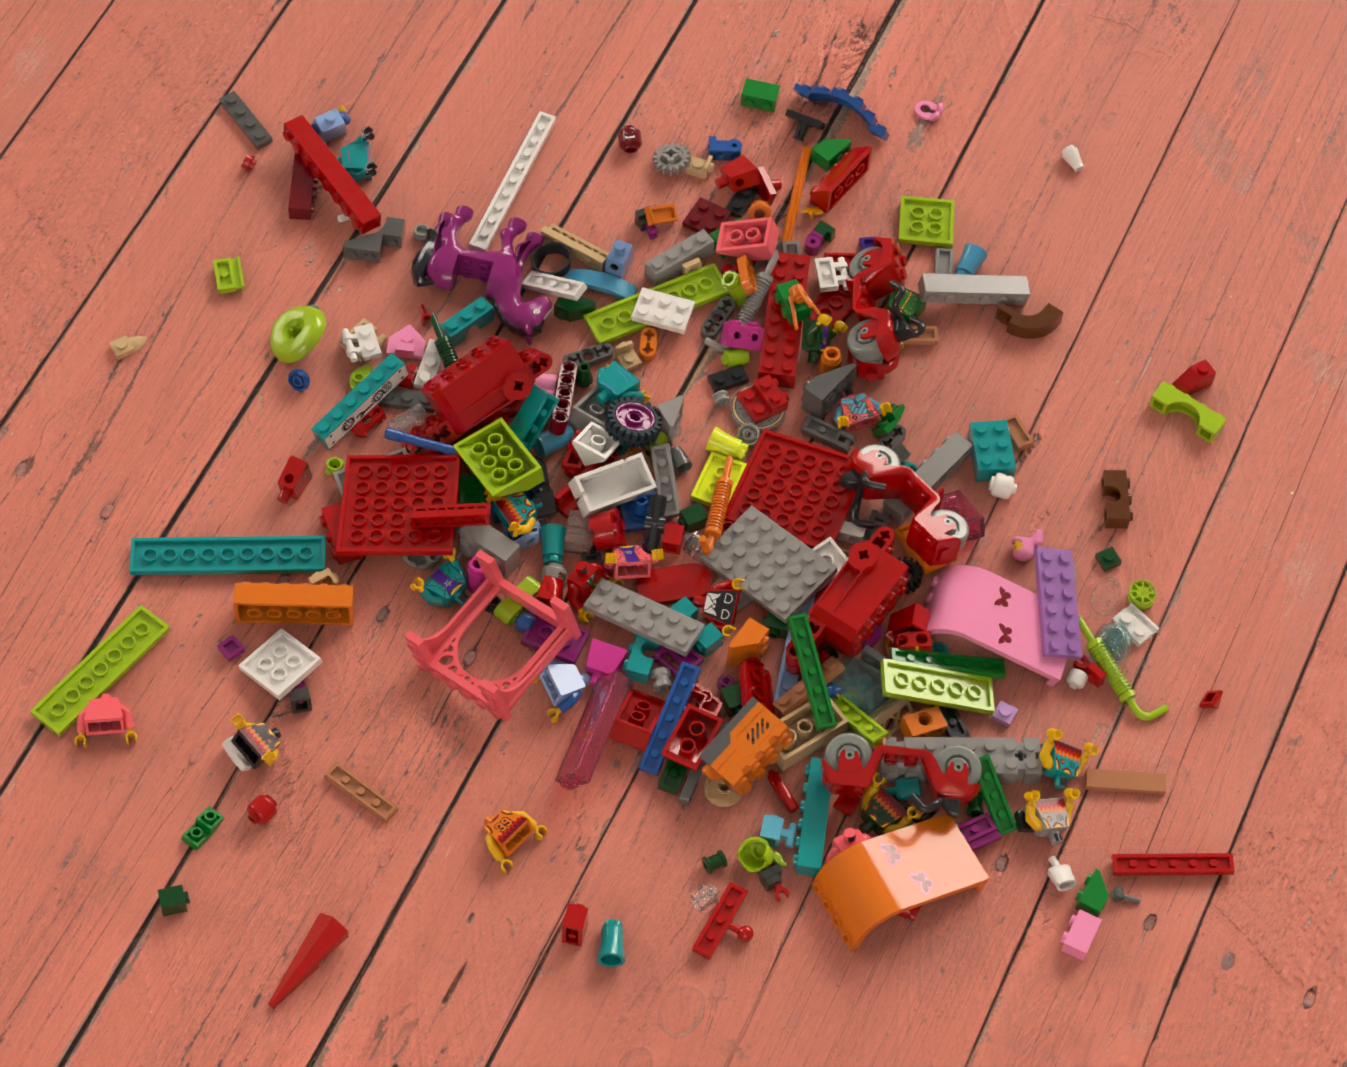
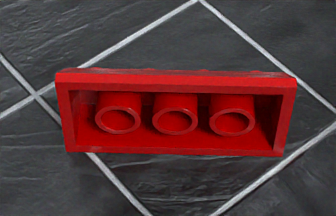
(841, 178)

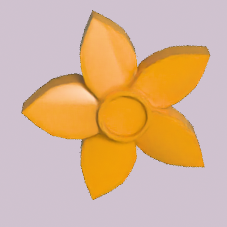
(812, 211)

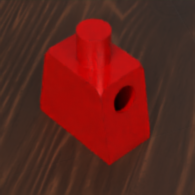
(738, 175)

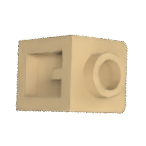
(700, 167)
(626, 356)

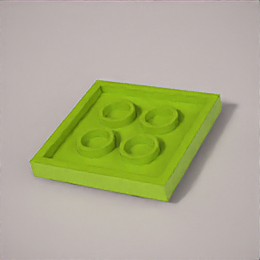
(926, 221)

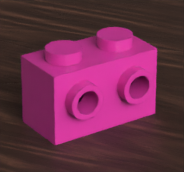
(742, 335)

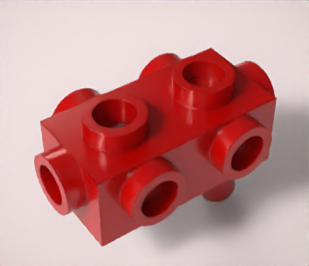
(572, 462)

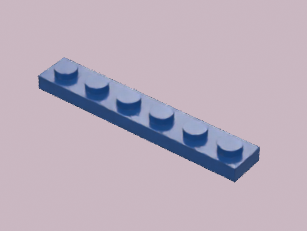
(669, 717)

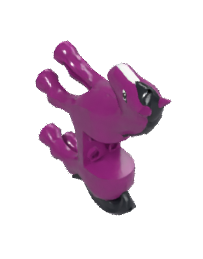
(445, 259)

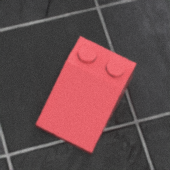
(751, 237)

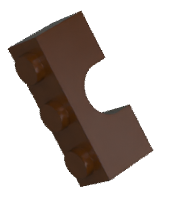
(1118, 513)

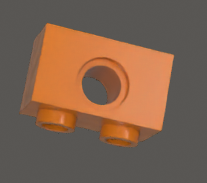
(932, 718)

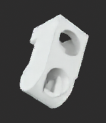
(851, 533)

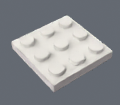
(280, 664)

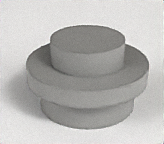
(420, 232)

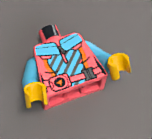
(859, 411)

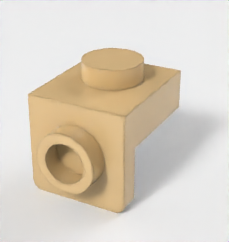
(324, 577)

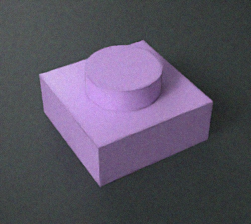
(1004, 714)

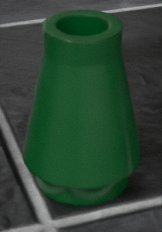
(584, 375)

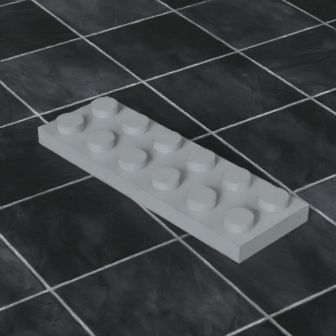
(644, 617)

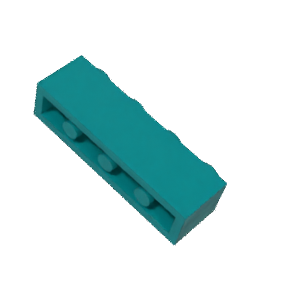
(533, 416)

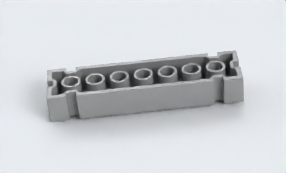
(1010, 758)

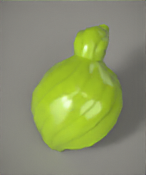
(757, 855)

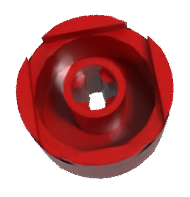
(607, 529)

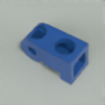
(724, 149)

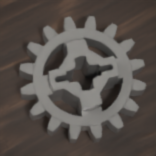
(671, 158)

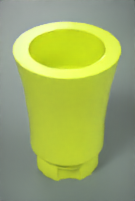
(726, 445)

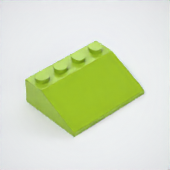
(500, 460)

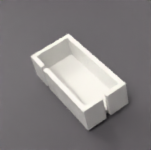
(612, 485)

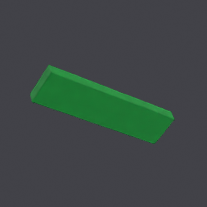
(995, 797)

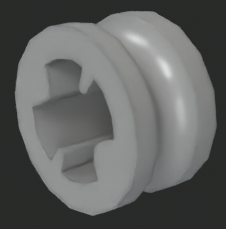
(721, 398)

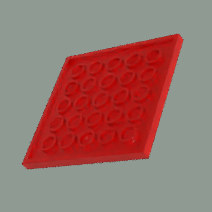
(794, 487)
(379, 500)

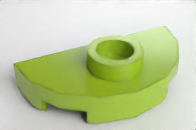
(359, 374)

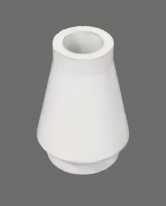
(1072, 157)

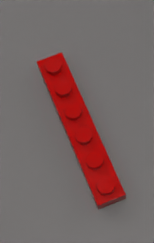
(1172, 864)

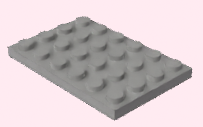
(776, 565)

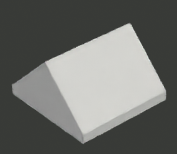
(594, 444)

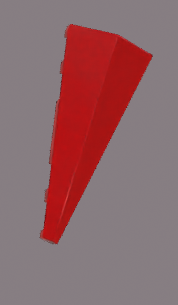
(320, 941)

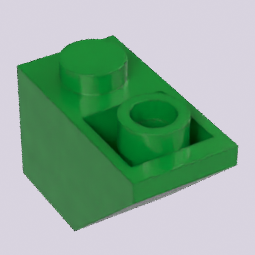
(1094, 895)

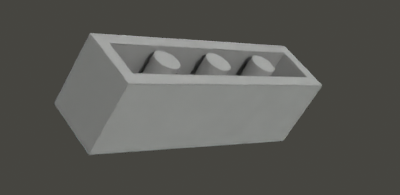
(670, 261)

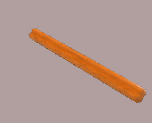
(796, 194)

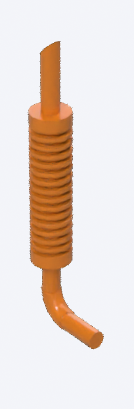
(717, 509)

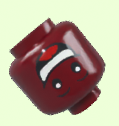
(629, 139)

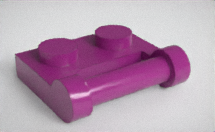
(692, 658)

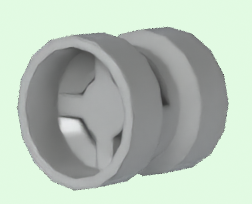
(662, 683)

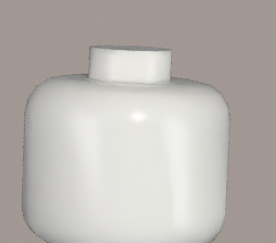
(1076, 678)

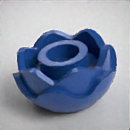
(299, 379)

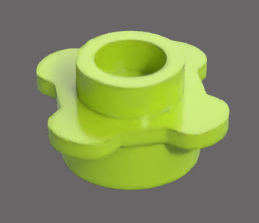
(332, 462)

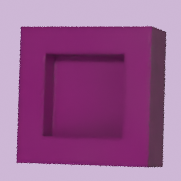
(231, 648)

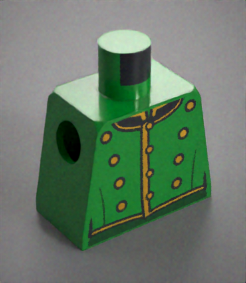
(909, 305)

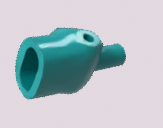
(905, 787)

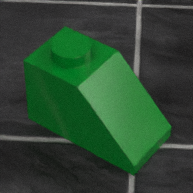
(830, 152)

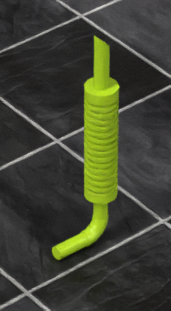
(1115, 676)

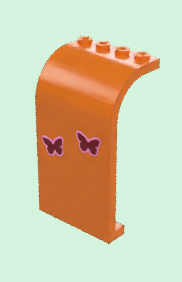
(896, 875)

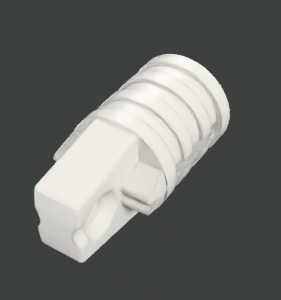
(235, 755)

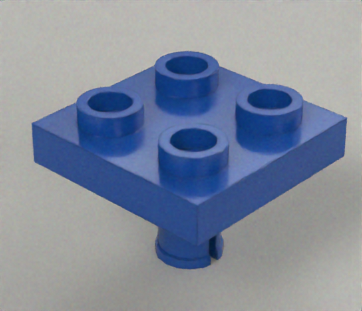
(635, 512)

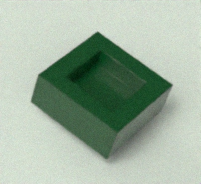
(1108, 559)

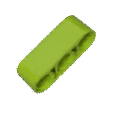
(508, 609)

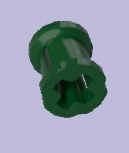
(975, 806)
(714, 861)

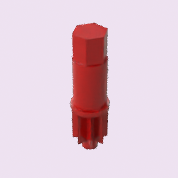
(782, 790)

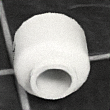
(1002, 486)

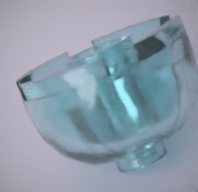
(1116, 639)

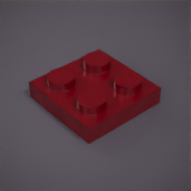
(706, 216)

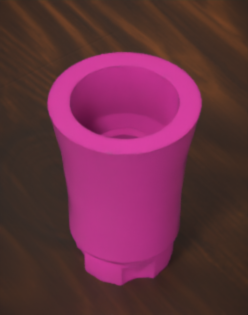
(475, 575)

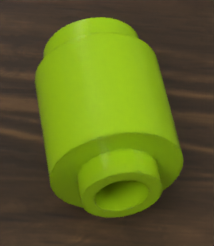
(735, 357)

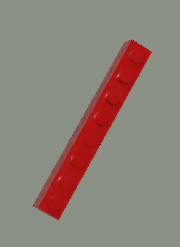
(332, 174)

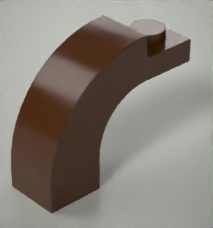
(1030, 325)

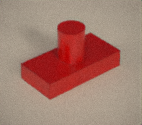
(767, 186)

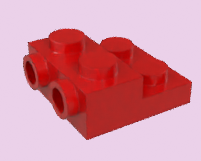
(763, 399)

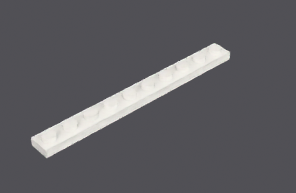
(512, 182)

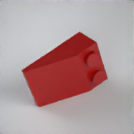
(636, 719)
(692, 736)

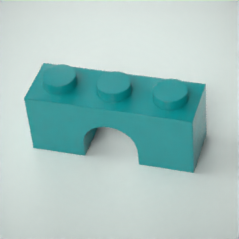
(477, 313)
(710, 638)
(638, 666)

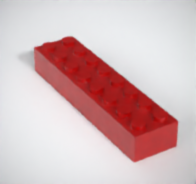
(780, 338)

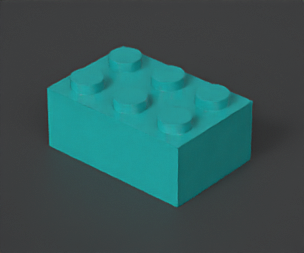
(991, 449)

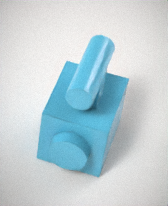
(773, 831)

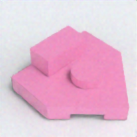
(406, 344)

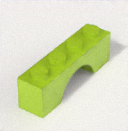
(1169, 399)

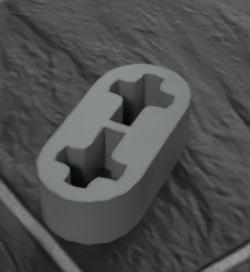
(889, 438)

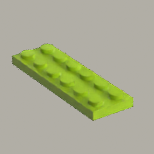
(937, 686)

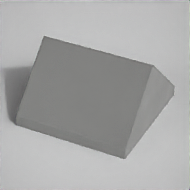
(671, 417)

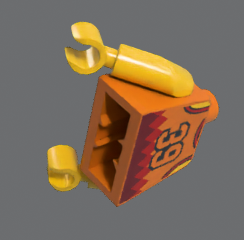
(508, 832)

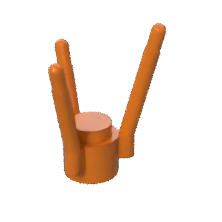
(798, 295)

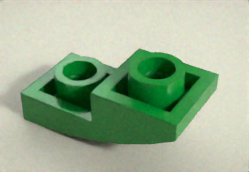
(889, 421)
(203, 828)

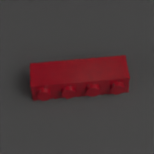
(302, 191)

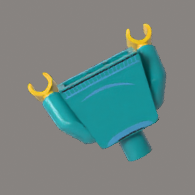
(616, 383)

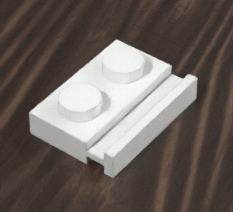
(1137, 624)

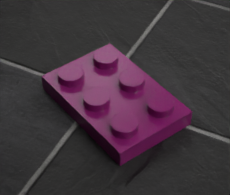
(542, 630)

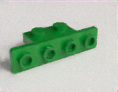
(471, 490)

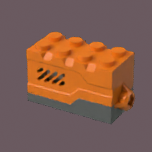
(746, 747)

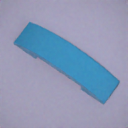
(603, 282)

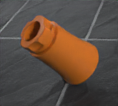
(830, 360)

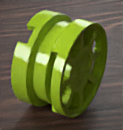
(1141, 594)

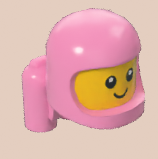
(1024, 546)

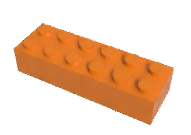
(294, 603)

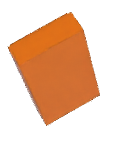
(661, 214)

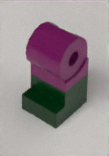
(818, 237)

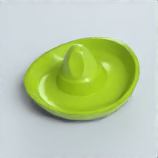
(297, 333)

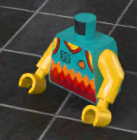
(516, 512)
(1062, 760)

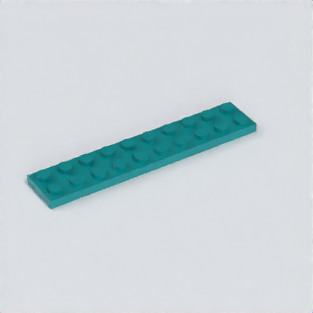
(227, 555)

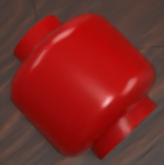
(262, 809)

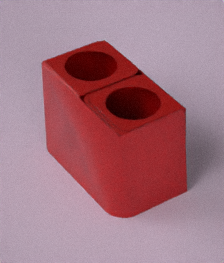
(549, 588)

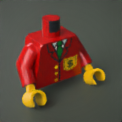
(582, 584)

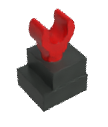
(772, 880)

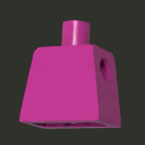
(604, 659)

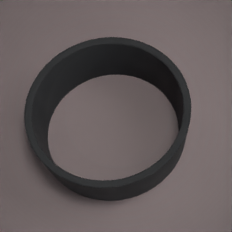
(550, 248)

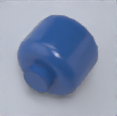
(524, 622)

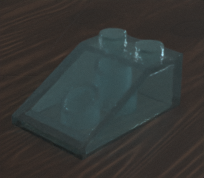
(861, 685)

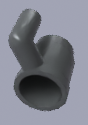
(680, 460)

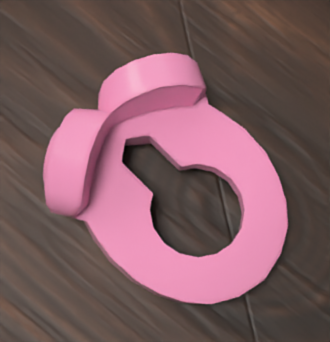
(937, 108)

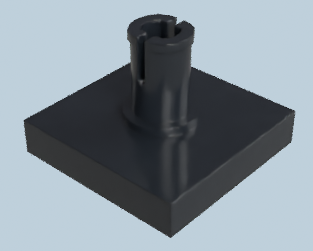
(803, 123)

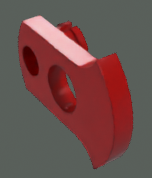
(361, 429)

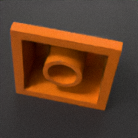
(749, 642)

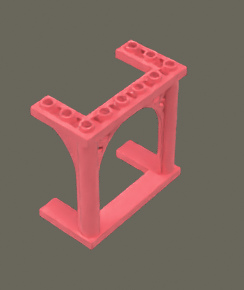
(431, 650)

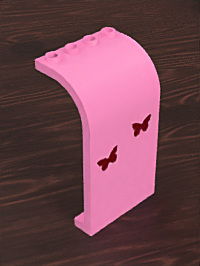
(992, 615)

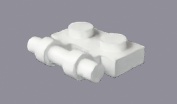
(826, 273)
(367, 342)

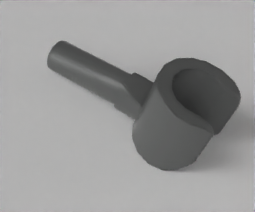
(1118, 895)

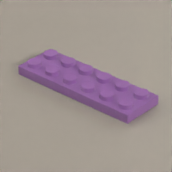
(1057, 603)

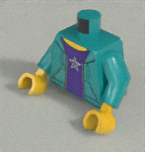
(444, 585)

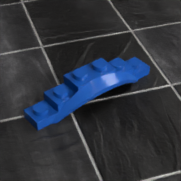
(841, 97)

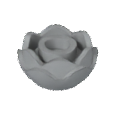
(748, 428)

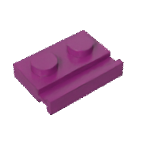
(980, 832)

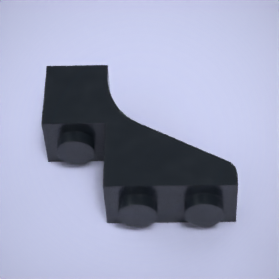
(544, 492)

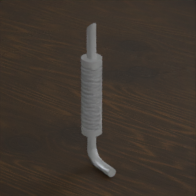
(752, 302)

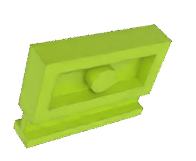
(228, 275)

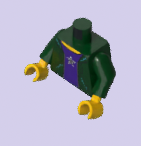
(817, 335)

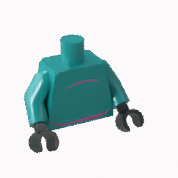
(356, 157)

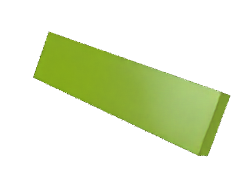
(861, 722)

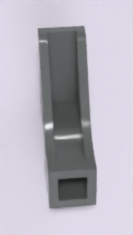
(370, 246)

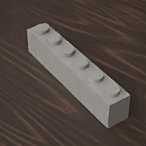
(973, 289)
(933, 472)

